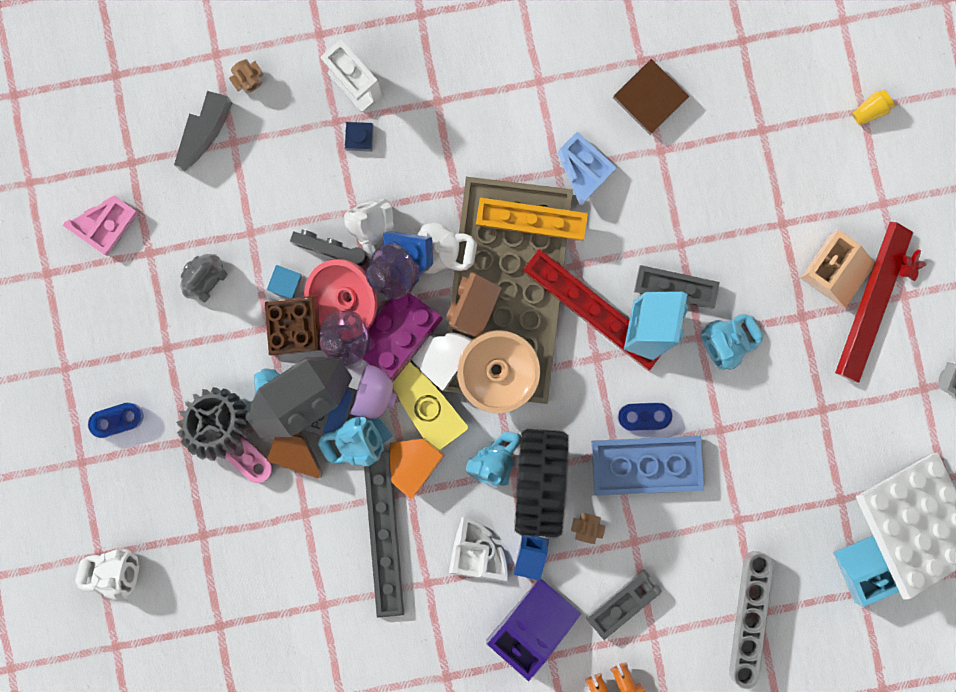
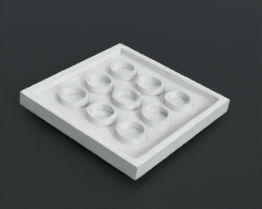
(914, 524)

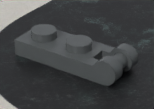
(330, 248)
(623, 605)

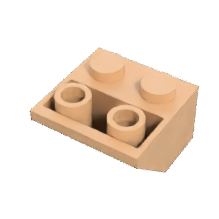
(839, 268)

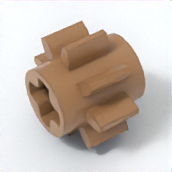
(246, 76)
(588, 528)

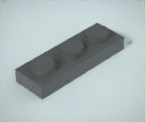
(699, 290)

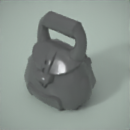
(201, 276)

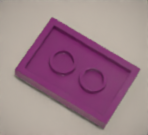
(400, 333)

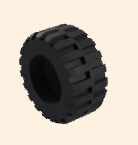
(541, 483)

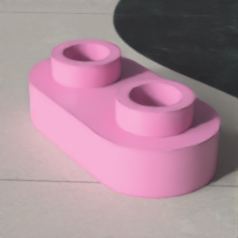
(248, 460)

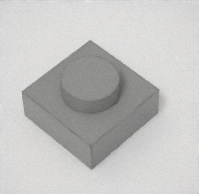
(947, 379)

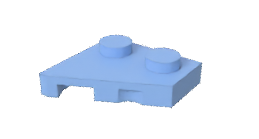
(584, 166)

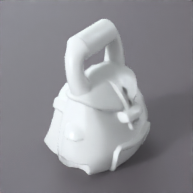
(369, 222)
(447, 248)
(112, 576)

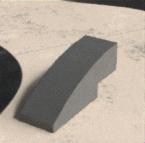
(202, 129)

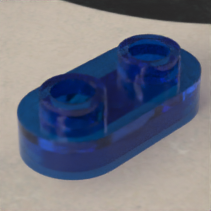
(645, 416)
(116, 420)

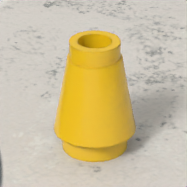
(874, 107)

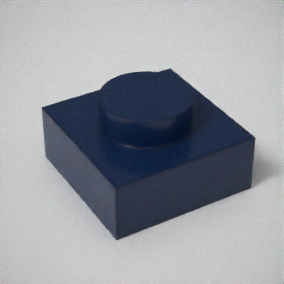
(358, 136)

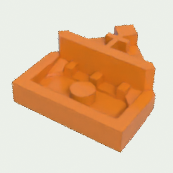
(413, 464)

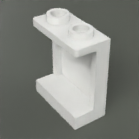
(351, 76)

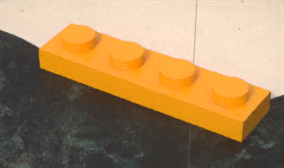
(531, 219)

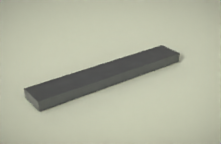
(384, 538)

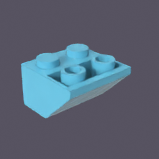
(656, 323)
(865, 572)

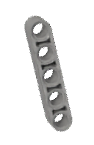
(756, 631)

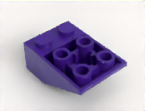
(533, 629)

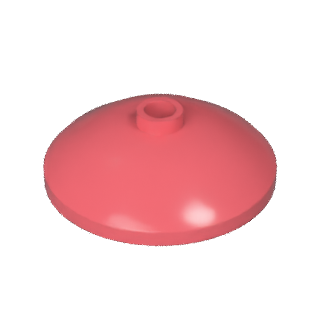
(332, 283)

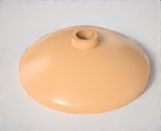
(508, 387)

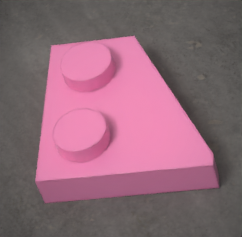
(103, 224)

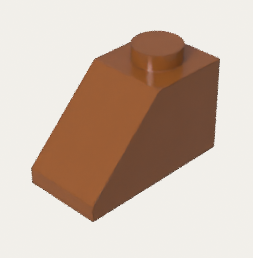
(295, 455)

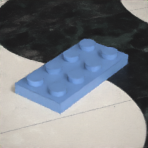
(647, 465)

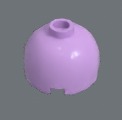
(373, 394)

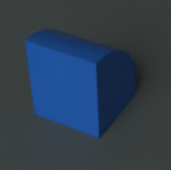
(531, 557)

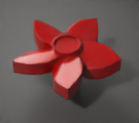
(911, 265)

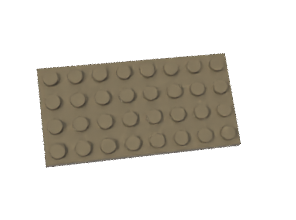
(500, 257)

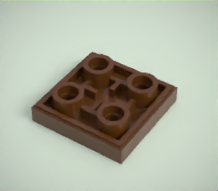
(650, 97)
(293, 325)

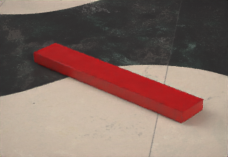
(582, 302)
(874, 302)

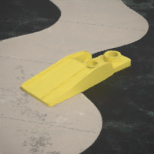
(428, 407)

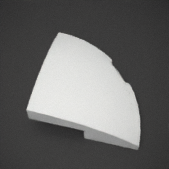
(440, 357)
(476, 553)

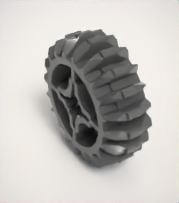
(224, 405)

